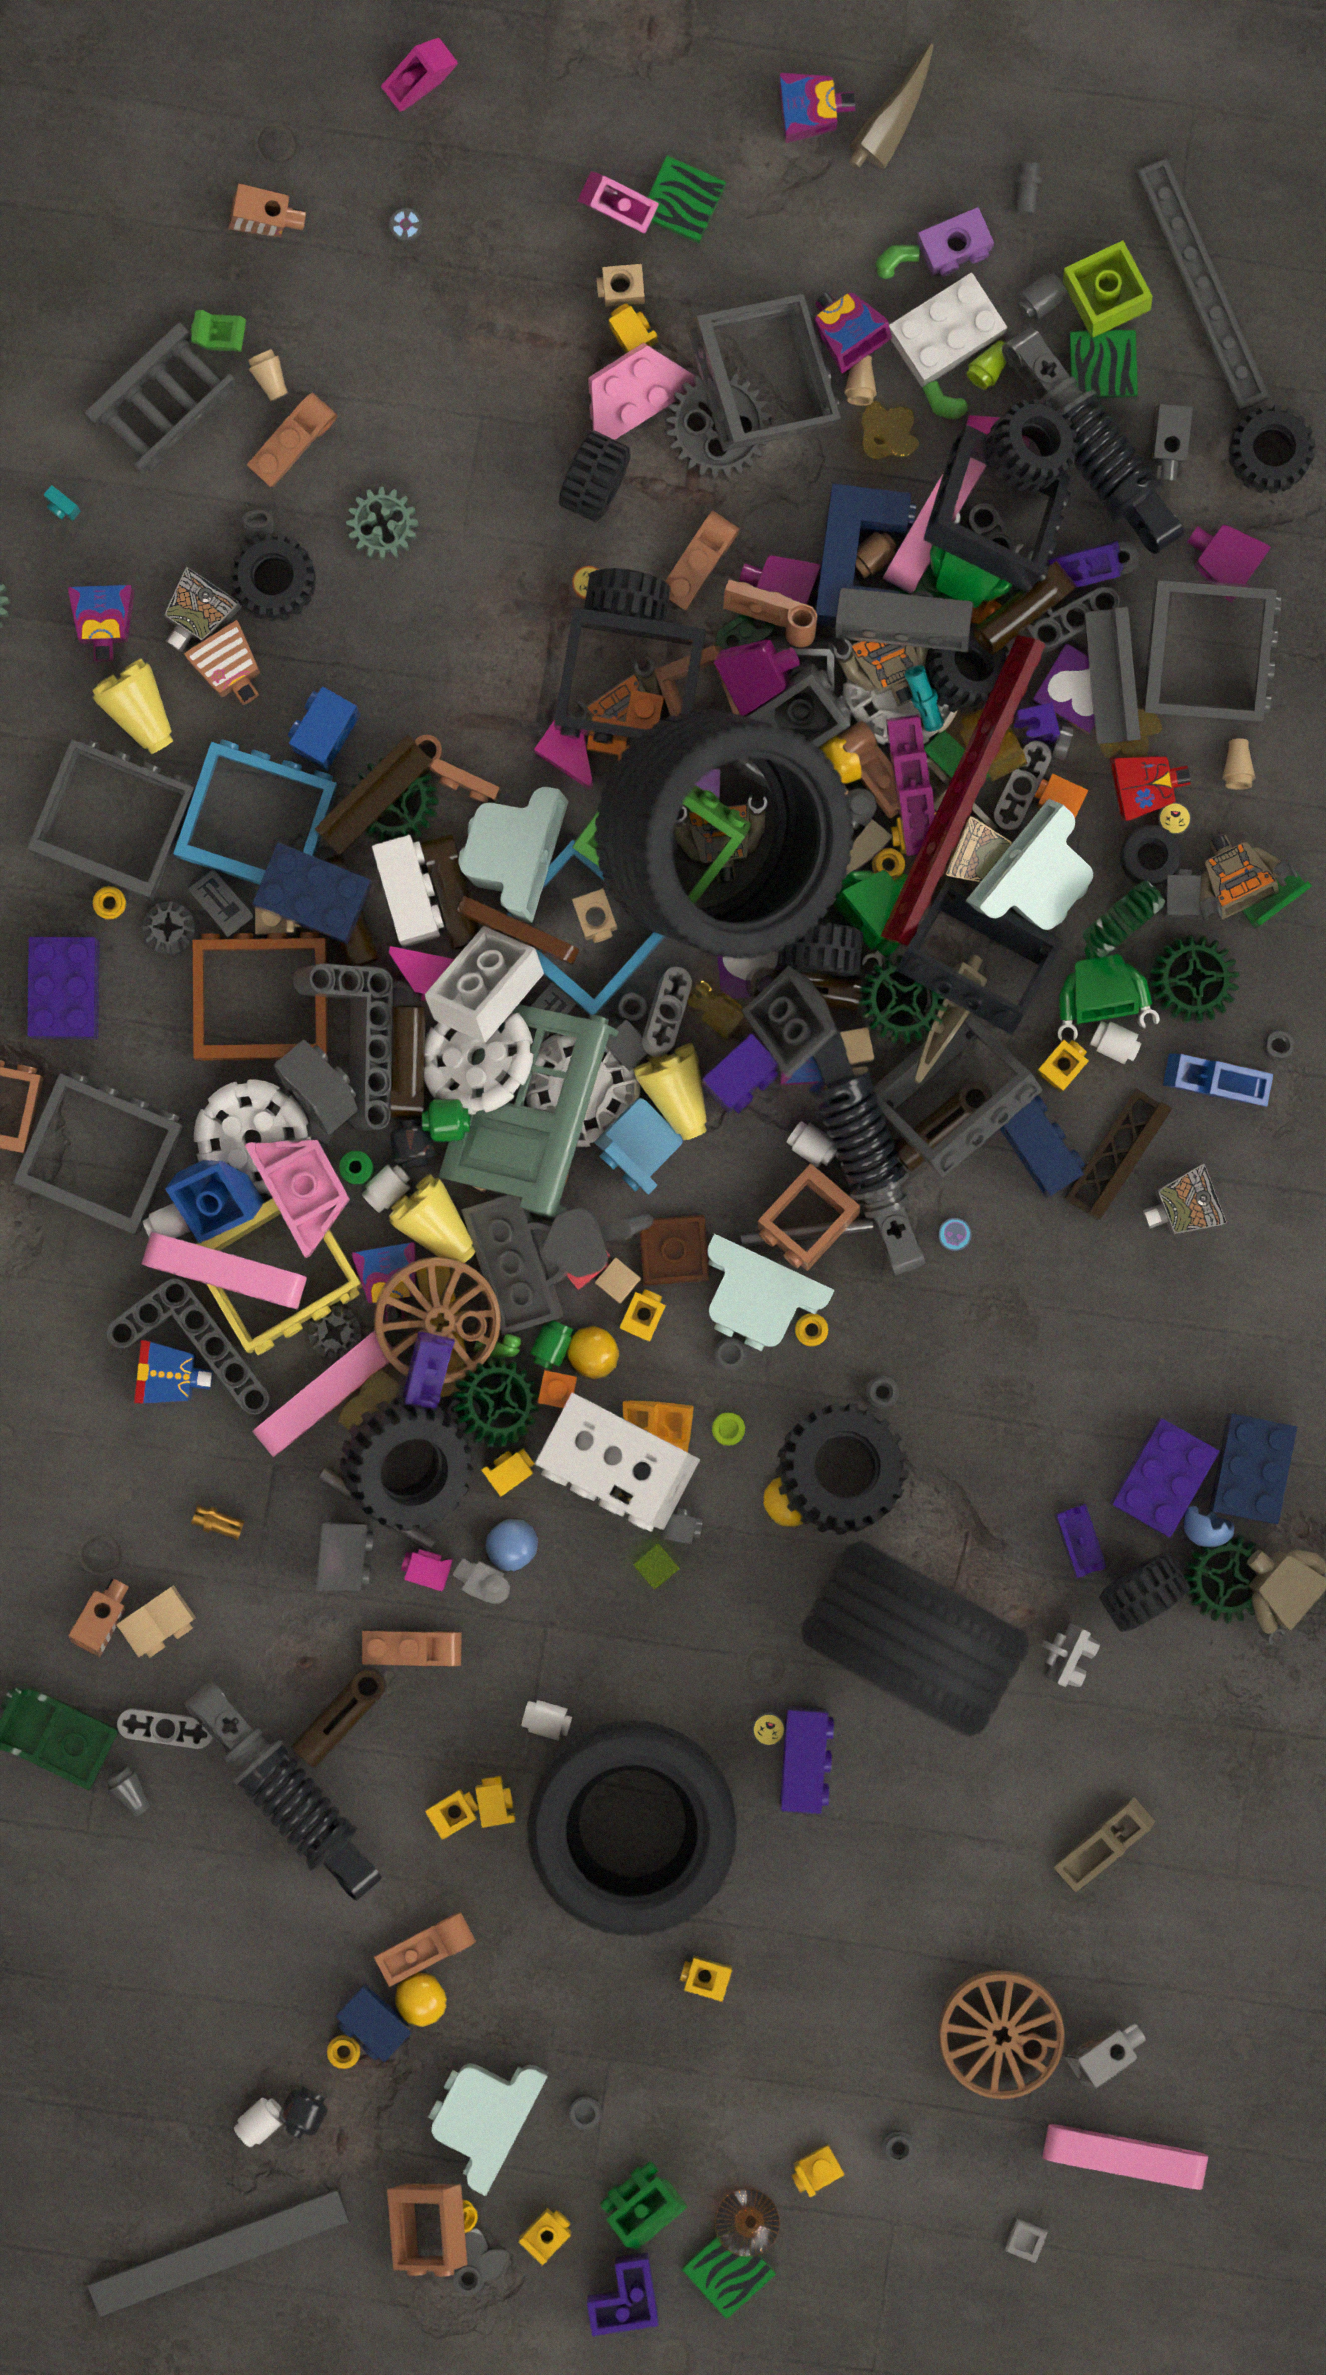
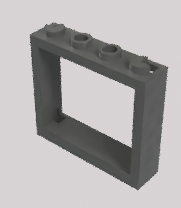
(717, 384)
(1156, 646)
(119, 762)
(134, 1107)
(981, 1124)

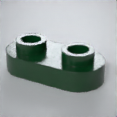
(744, 631)

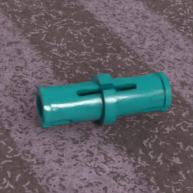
(924, 698)

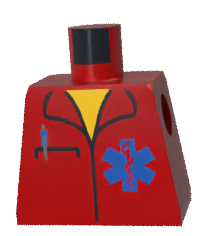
(1145, 784)

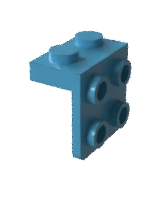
(638, 1144)

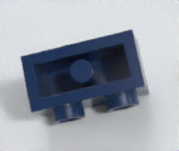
(373, 2023)

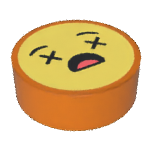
(581, 579)

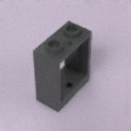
(822, 686)

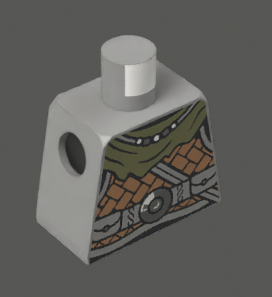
(198, 610)
(1186, 1204)
(1093, 2060)

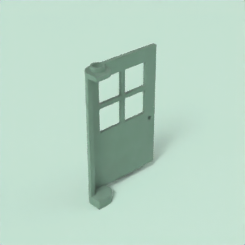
(526, 1148)

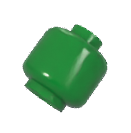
(446, 1120)

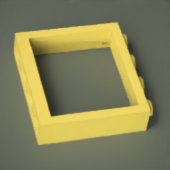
(292, 1324)

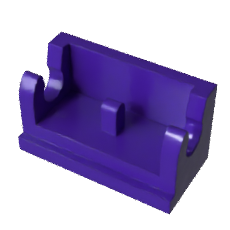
(1091, 564)
(1040, 722)
(427, 1369)
(1080, 1540)

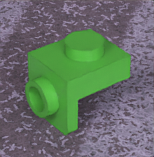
(218, 331)

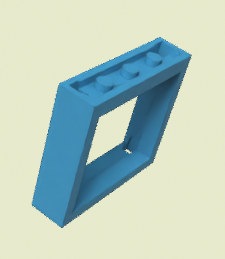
(259, 761)
(554, 974)

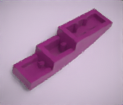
(911, 780)

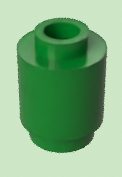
(366, 1172)
(551, 1344)

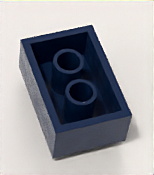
(312, 893)
(1042, 1149)
(1253, 1468)

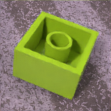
(1107, 289)

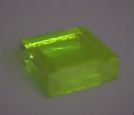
(656, 1566)

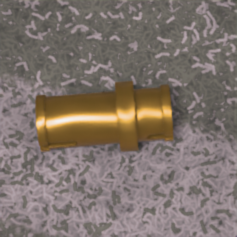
(217, 1522)

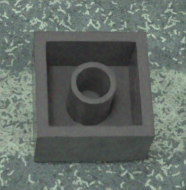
(317, 1086)

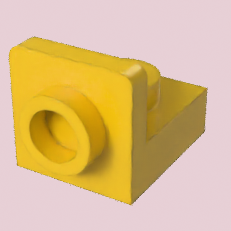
(816, 2170)

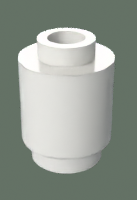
(1116, 1042)
(812, 1144)
(386, 1187)
(166, 1222)
(546, 1719)
(259, 2122)

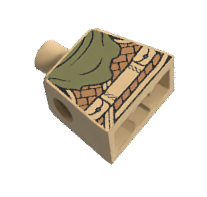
(976, 851)

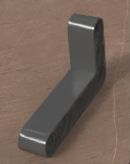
(1053, 620)
(362, 1032)
(199, 1337)

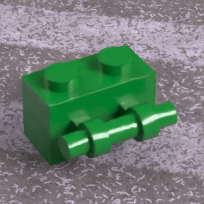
(645, 2212)

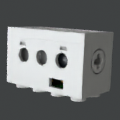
(603, 1450)

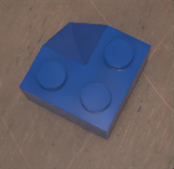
(323, 728)
(213, 1198)

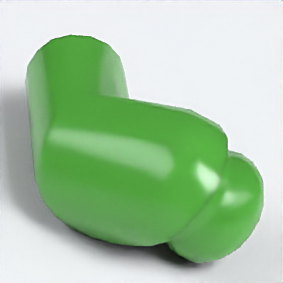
(895, 255)
(943, 405)
(507, 1349)

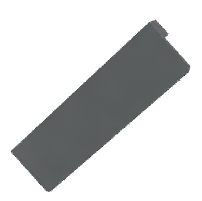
(904, 619)
(1112, 675)

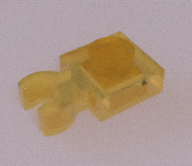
(720, 1012)

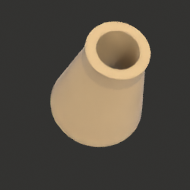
(268, 373)
(861, 383)
(1238, 766)

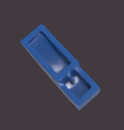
(1218, 1079)

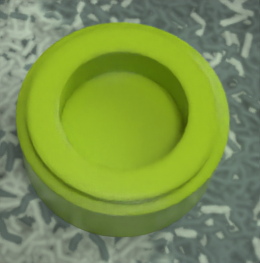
(728, 1429)

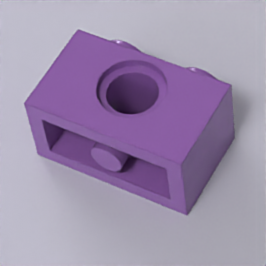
(969, 228)

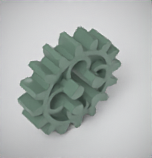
(364, 517)

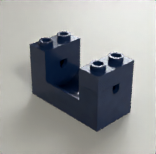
(849, 513)

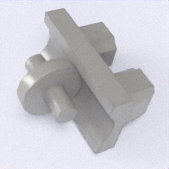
(483, 1581)
(1065, 1654)

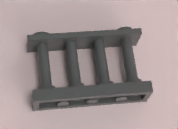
(152, 367)

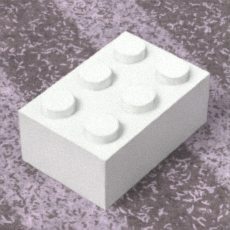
(947, 330)
(408, 890)
(484, 984)

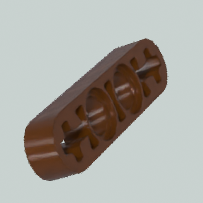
(517, 930)

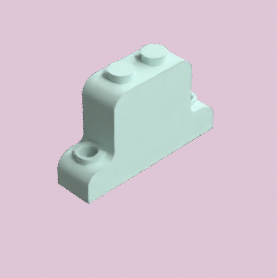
(513, 849)
(1037, 872)
(758, 1294)
(485, 2117)

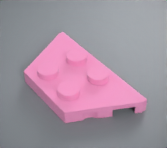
(634, 390)
(302, 1187)

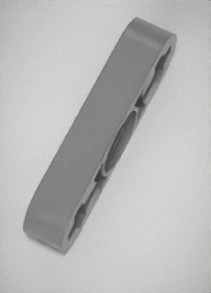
(1020, 812)
(657, 1021)
(139, 1733)

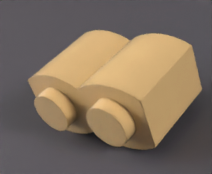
(156, 1622)

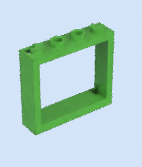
(709, 808)

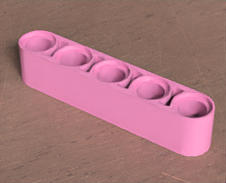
(913, 555)
(224, 1270)
(321, 1395)
(1125, 2156)

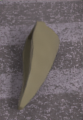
(886, 126)
(940, 1036)

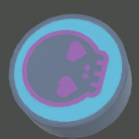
(954, 1234)

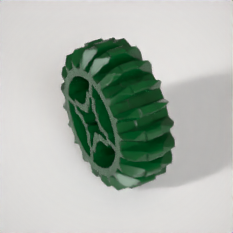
(410, 823)
(1123, 919)
(892, 986)
(1195, 994)
(519, 1411)
(1221, 1592)

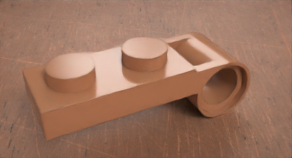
(291, 439)
(700, 559)
(773, 608)
(875, 766)
(453, 777)
(412, 1648)
(425, 1948)

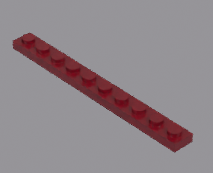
(963, 790)

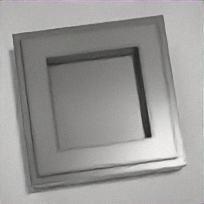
(1025, 2240)

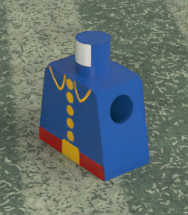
(168, 1374)

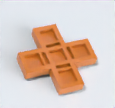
(642, 713)

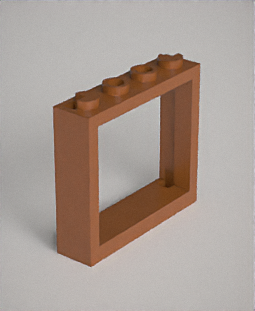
(244, 942)

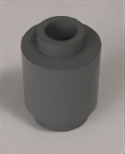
(1041, 296)

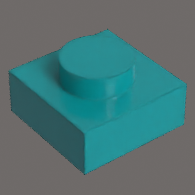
(60, 504)

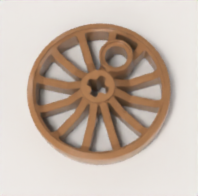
(447, 1310)
(988, 2039)

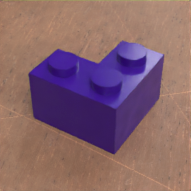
(632, 2305)

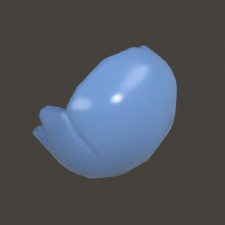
(1207, 1530)
(511, 1544)

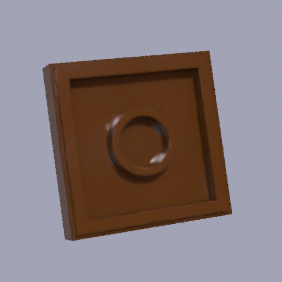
(675, 1251)

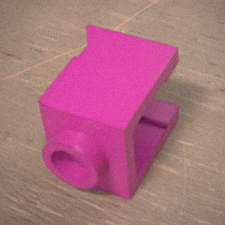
(426, 1569)

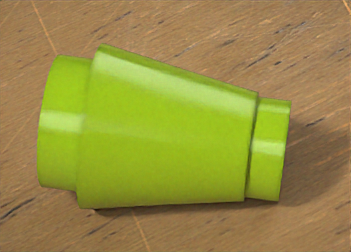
(987, 367)

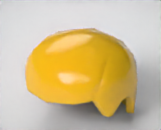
(846, 763)
(593, 1352)
(777, 1506)
(420, 1999)

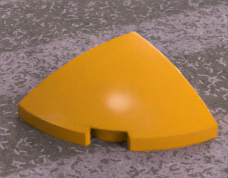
(665, 1420)

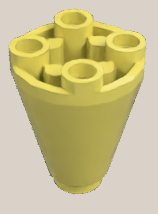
(136, 705)
(676, 1089)
(433, 1221)

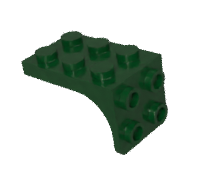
(54, 1735)

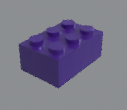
(63, 988)
(740, 1074)
(1164, 1477)
(806, 1760)

